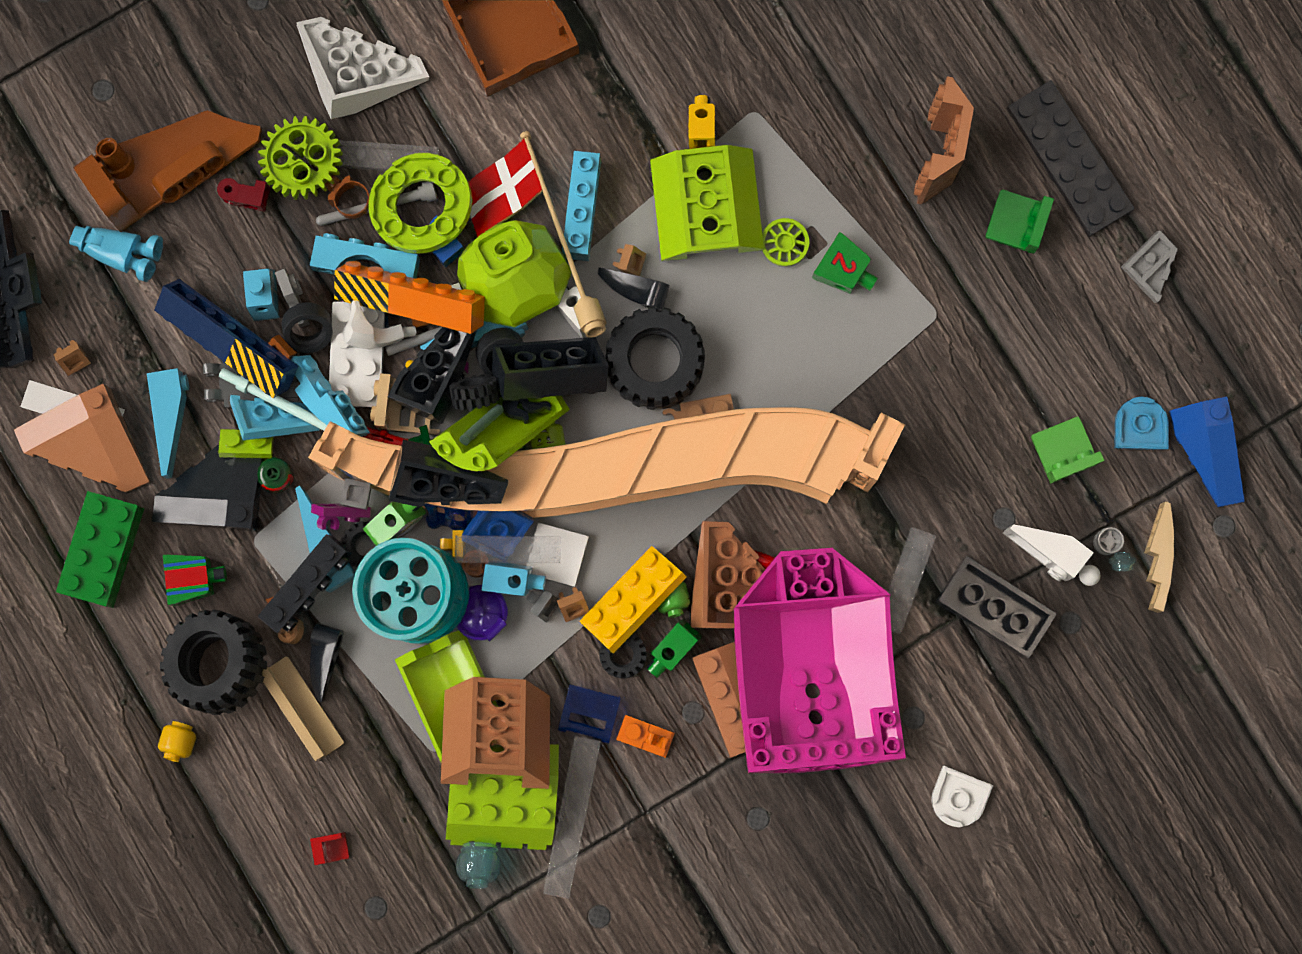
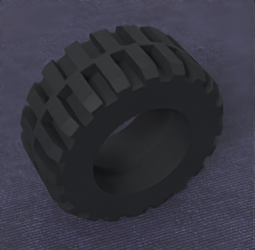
(650, 323)
(184, 656)

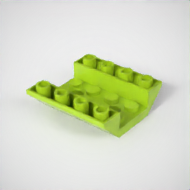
(687, 201)

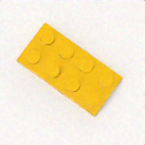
(632, 599)

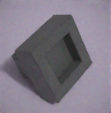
(543, 604)

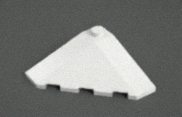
(353, 71)

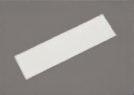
(44, 398)

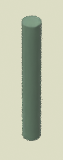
(481, 424)

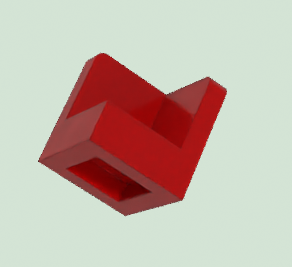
(329, 848)

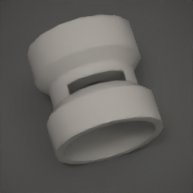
(1111, 538)

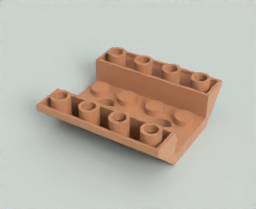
(950, 114)
(475, 725)

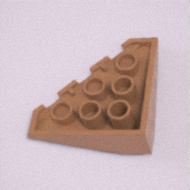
(87, 437)
(722, 575)

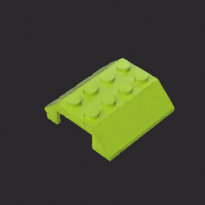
(502, 811)

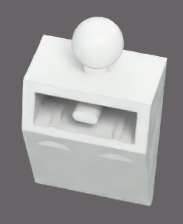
(1058, 552)

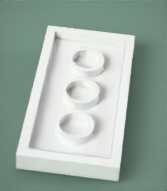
(352, 367)

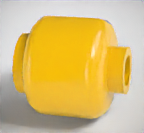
(177, 741)

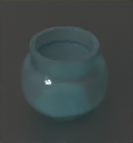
(478, 864)

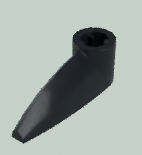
(636, 288)
(324, 653)

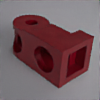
(244, 195)

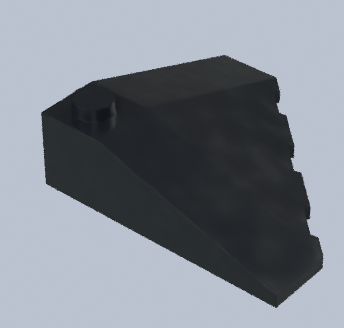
(213, 494)

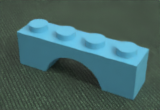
(333, 253)

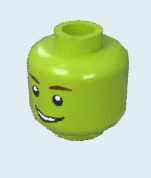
(549, 437)

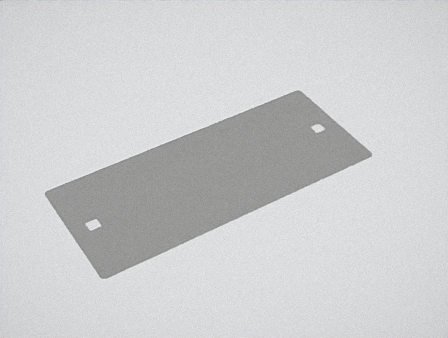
(766, 341)

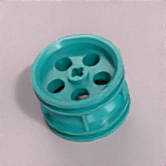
(432, 620)

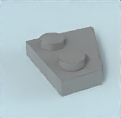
(1151, 265)
(291, 290)

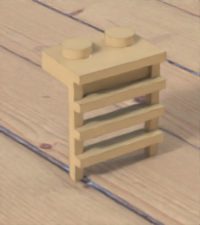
(388, 412)

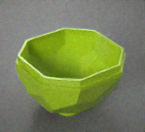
(520, 281)

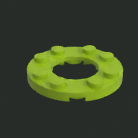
(405, 172)

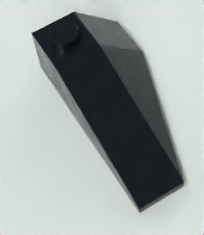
(427, 477)

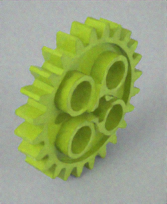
(315, 140)

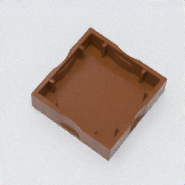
(511, 38)

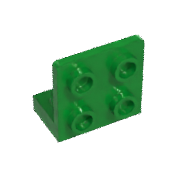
(1019, 221)

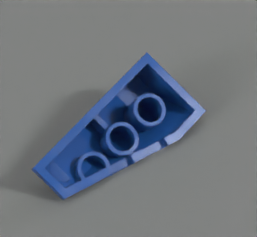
(1210, 443)

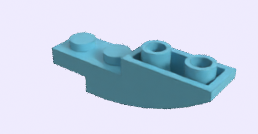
(322, 400)

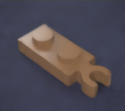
(701, 407)

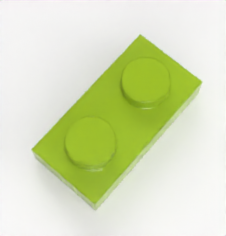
(234, 446)

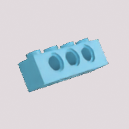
(582, 204)

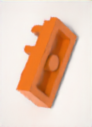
(645, 736)

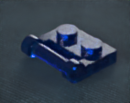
(454, 518)
(593, 705)

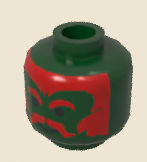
(267, 471)

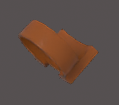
(338, 188)

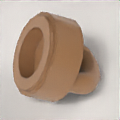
(294, 635)

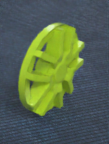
(785, 242)

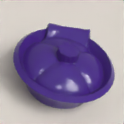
(484, 614)

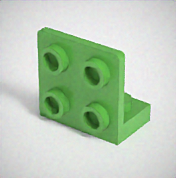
(1065, 450)

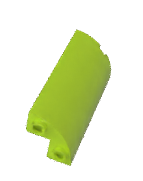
(498, 440)
(432, 671)

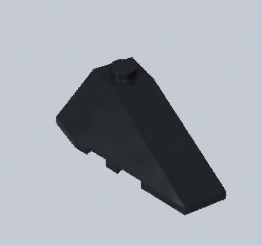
(426, 381)

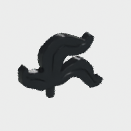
(512, 411)

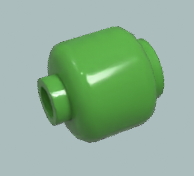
(676, 602)

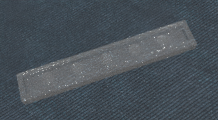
(367, 154)
(572, 817)

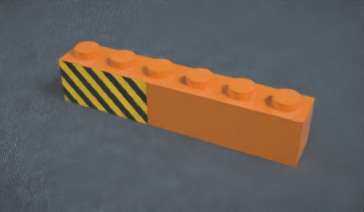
(409, 297)

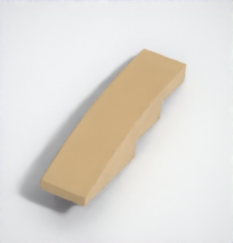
(1162, 548)

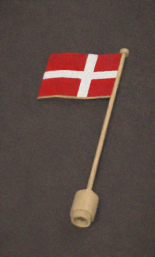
(506, 190)

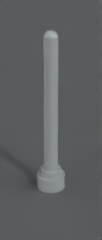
(424, 192)

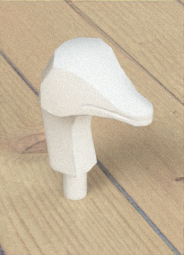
(363, 335)

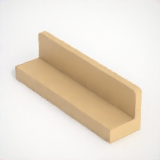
(302, 709)

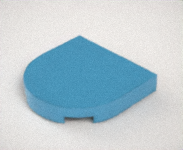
(1141, 425)

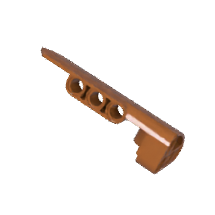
(162, 164)

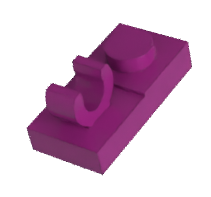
(331, 511)

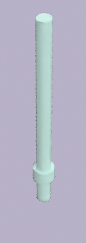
(246, 386)

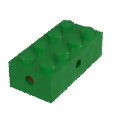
(100, 549)

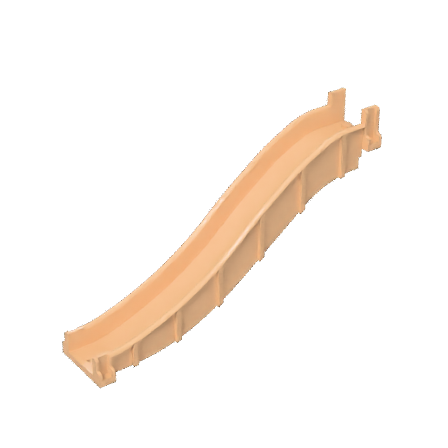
(773, 447)

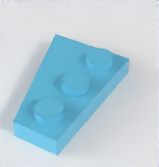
(263, 420)

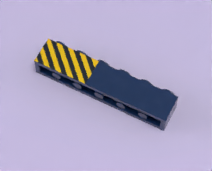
(226, 338)

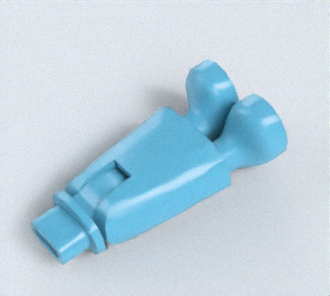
(117, 247)

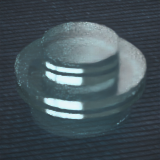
(1122, 561)

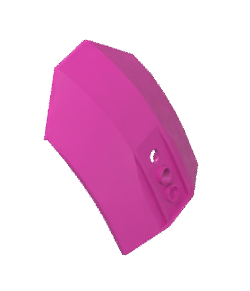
(823, 626)

